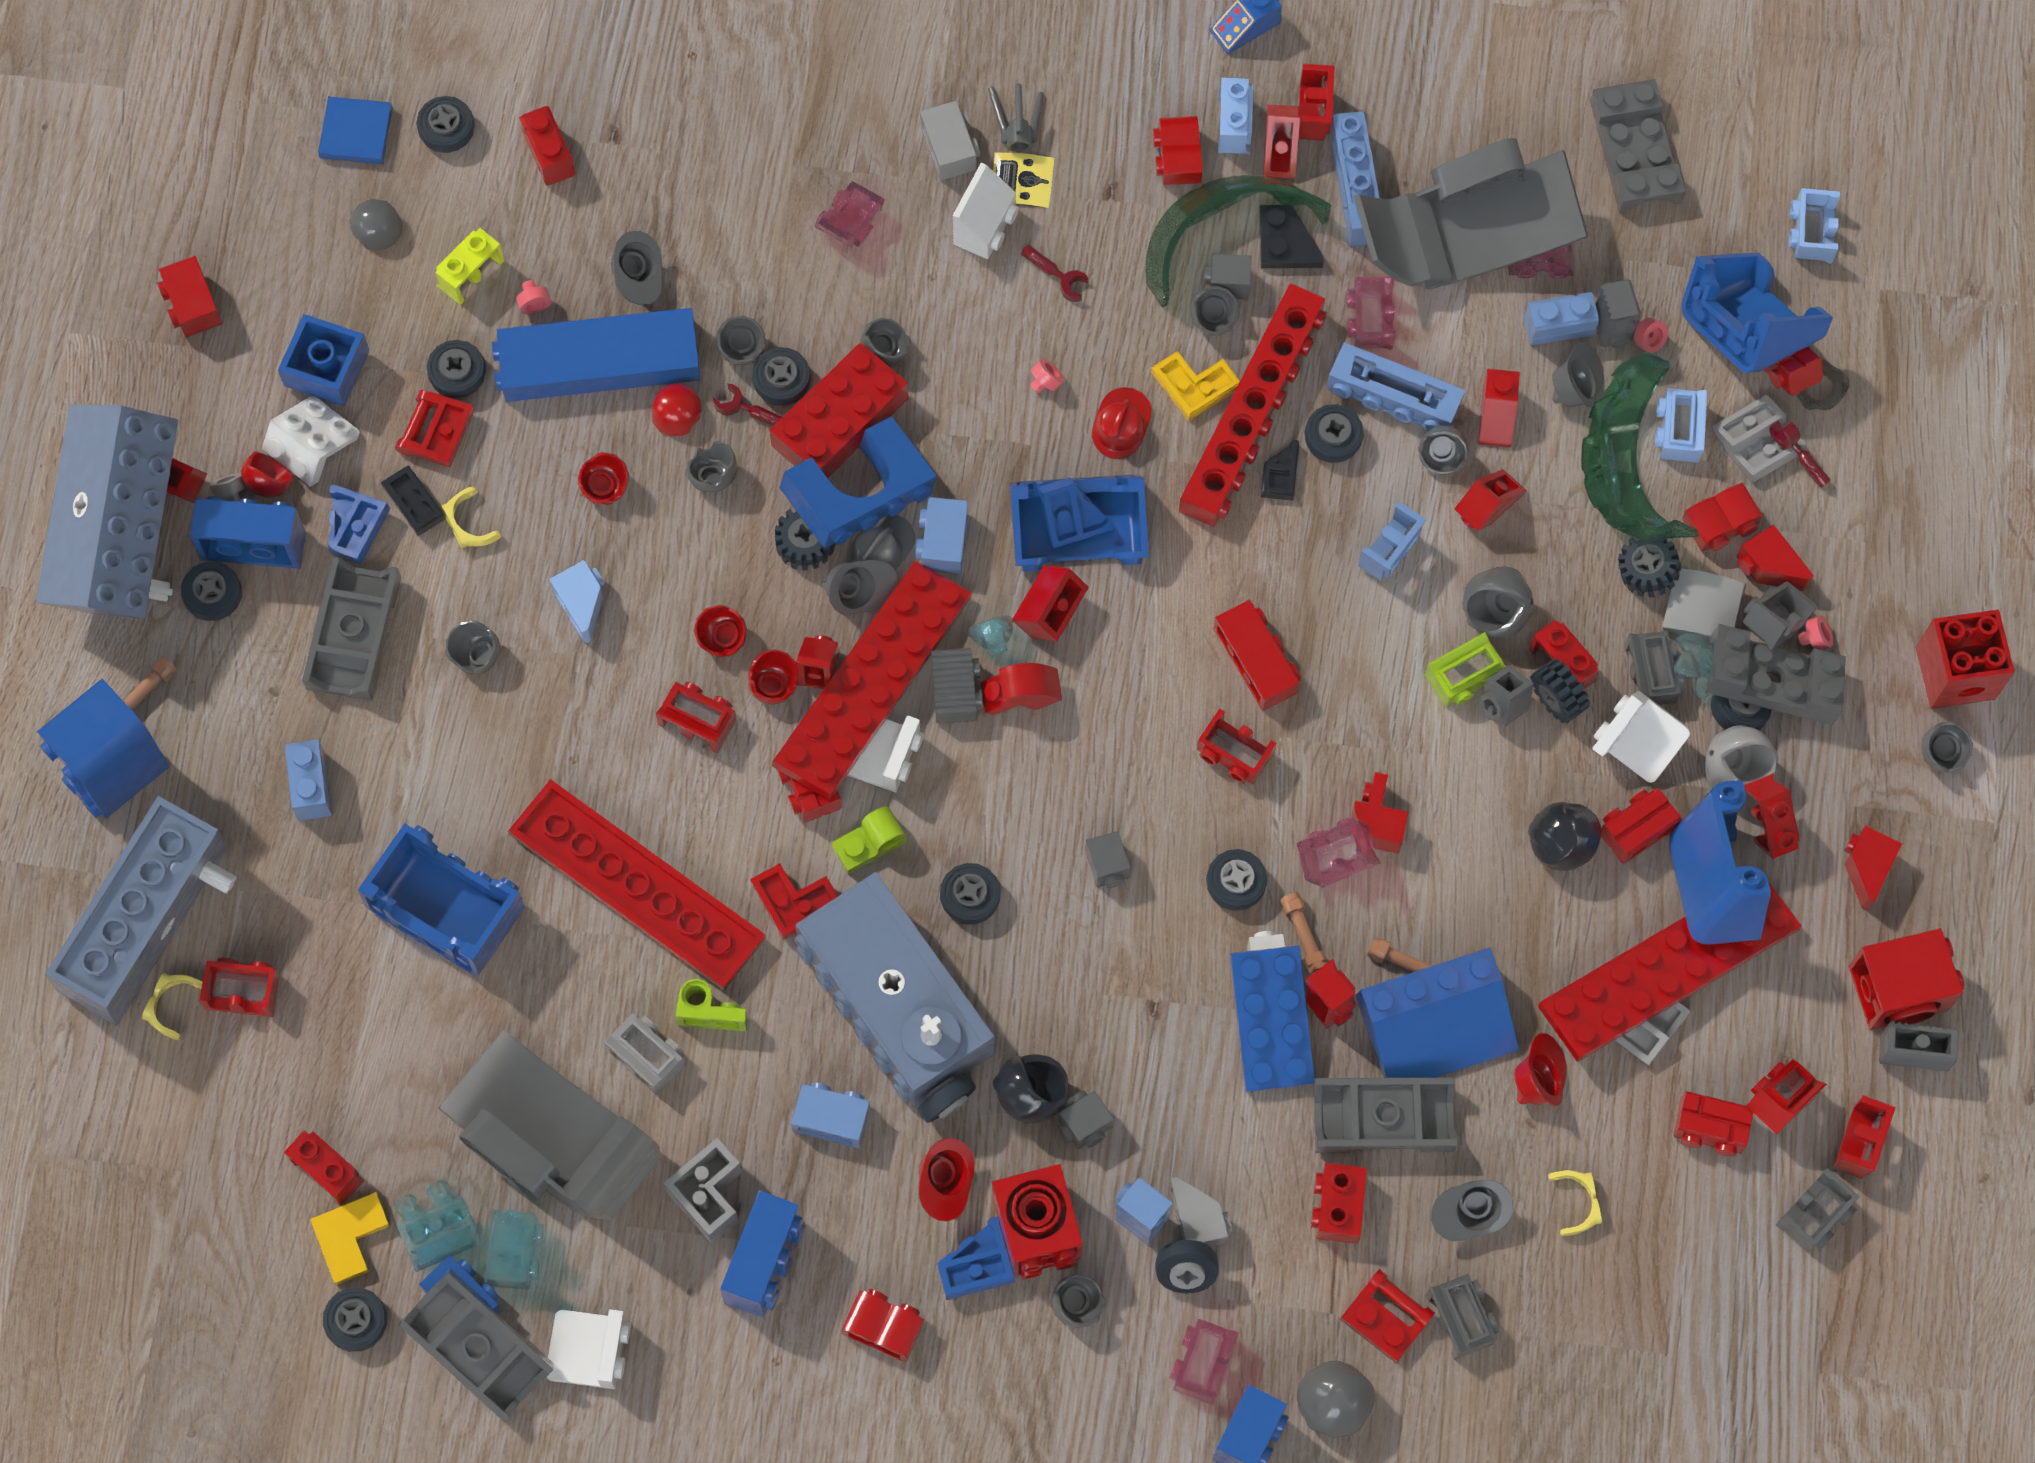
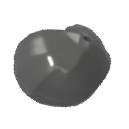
(1498, 602)
(1335, 1399)

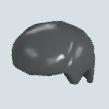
(376, 224)
(1214, 311)
(740, 340)
(886, 340)
(1443, 450)
(712, 468)
(472, 647)
(1947, 747)
(1078, 1301)

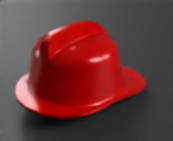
(1121, 422)
(1542, 1074)
(946, 1179)

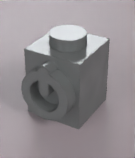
(1506, 695)
(1084, 1120)

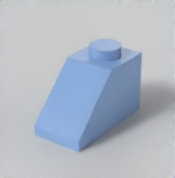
(580, 597)

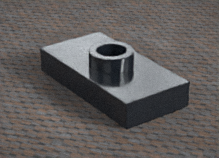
(413, 500)

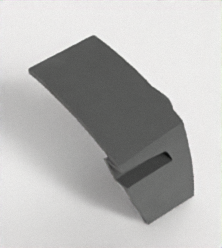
(1475, 217)
(548, 1132)

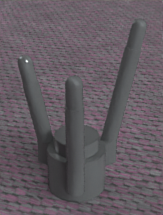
(1018, 134)

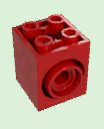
(1964, 659)
(1906, 979)
(1040, 1243)

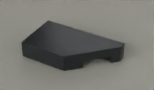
(1280, 474)

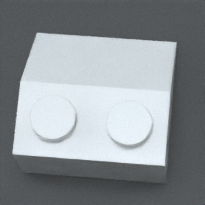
(984, 213)

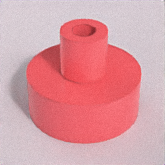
(533, 298)
(1650, 335)
(1046, 376)
(1817, 634)

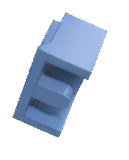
(1393, 543)

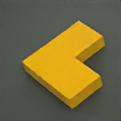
(1194, 392)
(340, 1230)

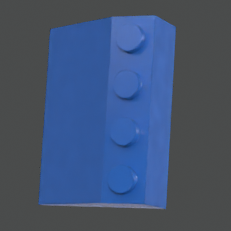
(1439, 1018)

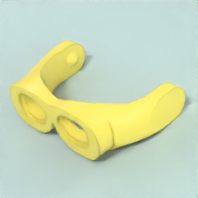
(463, 538)
(164, 983)
(1587, 1182)

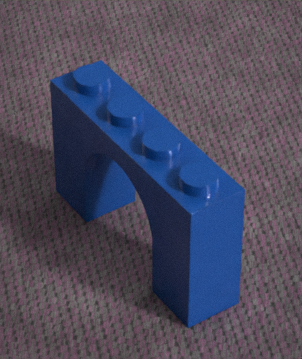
(836, 515)

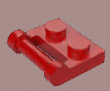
(443, 432)
(1380, 1325)

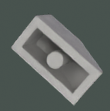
(1199, 1214)

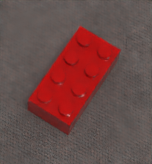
(838, 411)

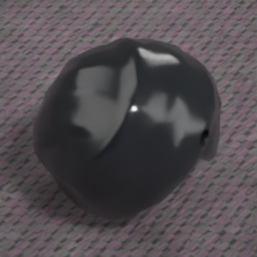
(1565, 835)
(1031, 1087)

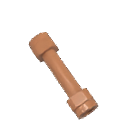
(161, 671)
(1294, 907)
(1381, 950)

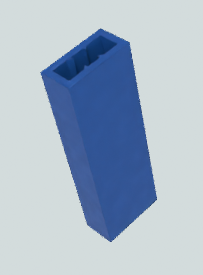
(596, 355)

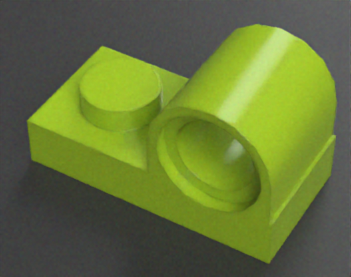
(876, 837)
(706, 1015)

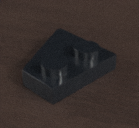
(1285, 239)

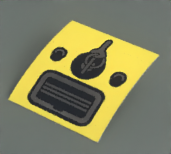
(1026, 175)

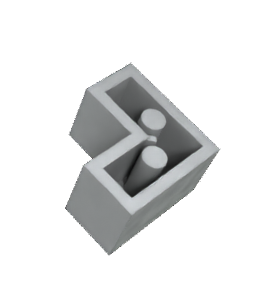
(698, 1186)

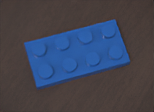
(1272, 1018)

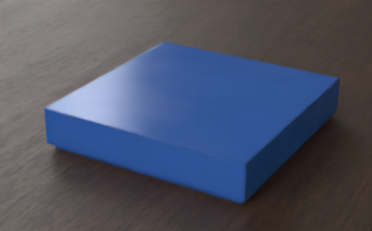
(355, 130)

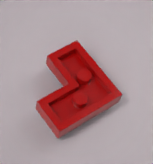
(785, 904)

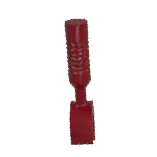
(1051, 269)
(736, 404)
(1787, 438)

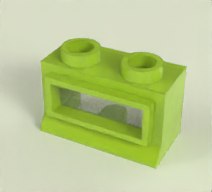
(1464, 670)

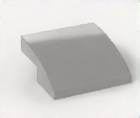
(1749, 440)
(1702, 602)
(1652, 1036)

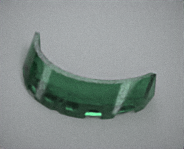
(1205, 202)
(1611, 450)

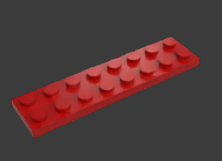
(871, 680)
(637, 884)
(1652, 980)

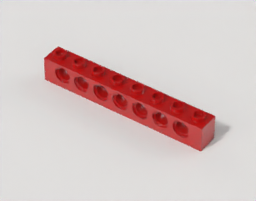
(1295, 306)

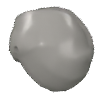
(1740, 755)

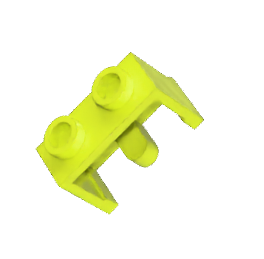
(465, 261)

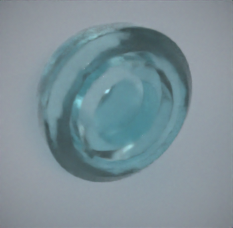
(992, 634)

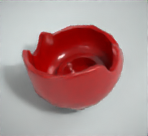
(676, 409)
(265, 475)
(603, 478)
(720, 631)
(773, 677)

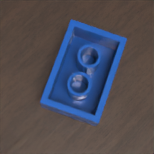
(248, 532)
(762, 1254)

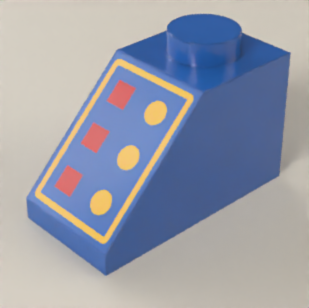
(1245, 22)

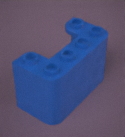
(103, 750)
(441, 900)

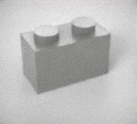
(949, 140)

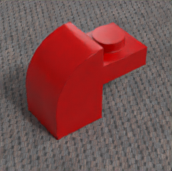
(1023, 685)
(1385, 823)

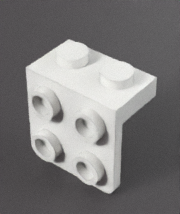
(306, 437)
(1642, 736)
(888, 754)
(588, 1348)

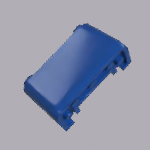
(1740, 316)
(1119, 499)
(1717, 897)

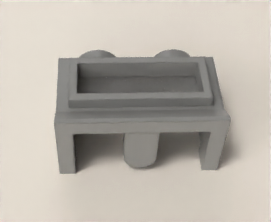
(646, 1052)

